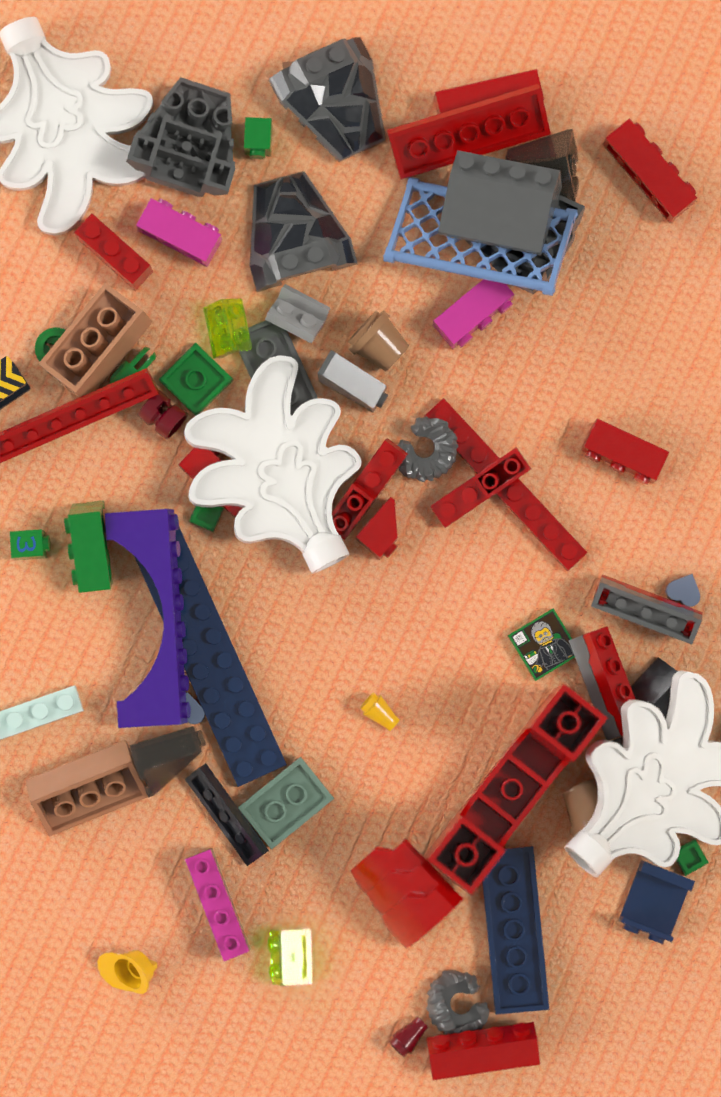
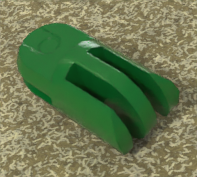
(128, 368)

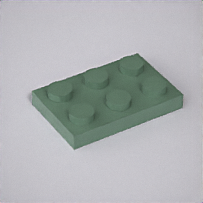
(286, 803)

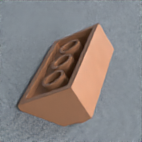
(96, 341)
(86, 788)

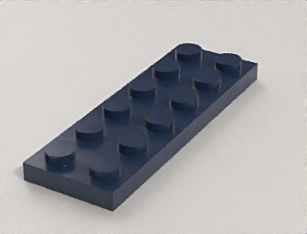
(515, 933)

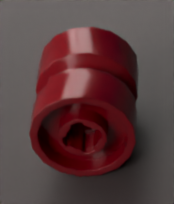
(163, 415)

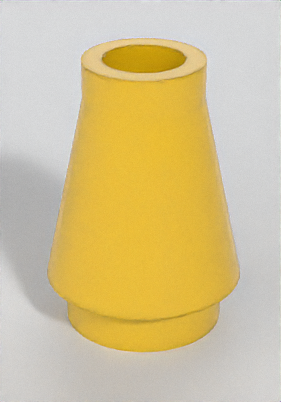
(379, 711)

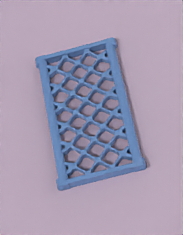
(453, 266)

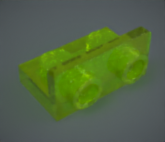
(227, 327)
(290, 957)

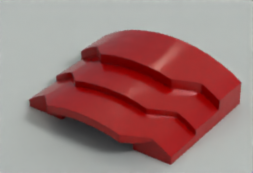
(405, 891)

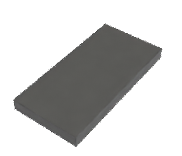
(271, 341)

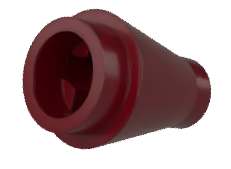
(407, 1038)

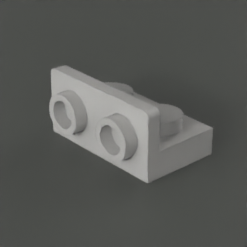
(298, 313)

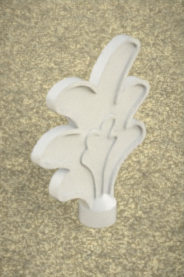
(63, 125)
(277, 465)
(654, 781)

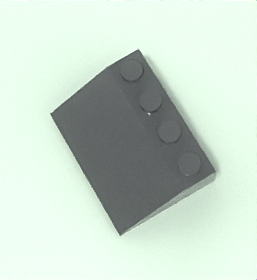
(500, 202)

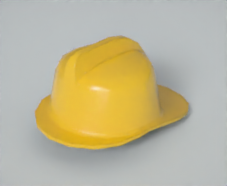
(127, 971)

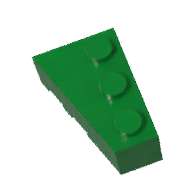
(89, 547)

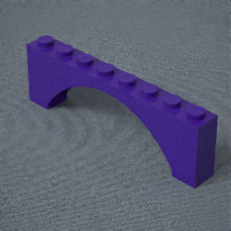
(162, 694)

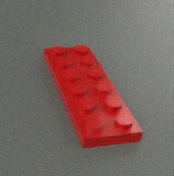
(471, 129)

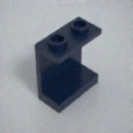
(654, 902)

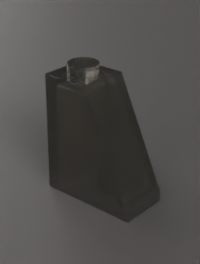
(552, 152)
(166, 756)

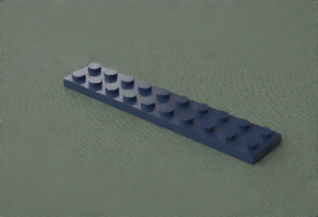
(220, 678)

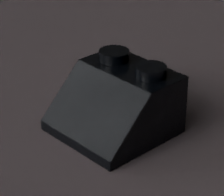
(655, 685)

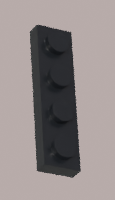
(226, 814)

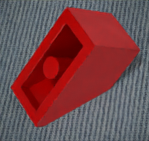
(381, 531)

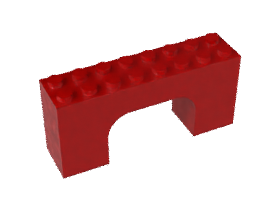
(513, 786)

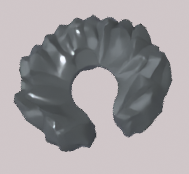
(442, 457)
(439, 1003)

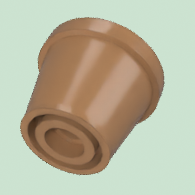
(378, 341)
(581, 804)

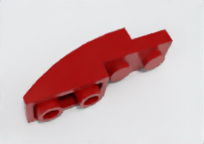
(367, 487)
(480, 487)

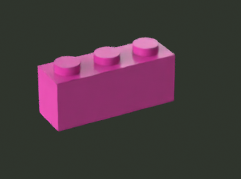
(179, 231)
(473, 312)

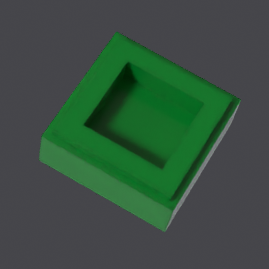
(206, 517)
(691, 857)

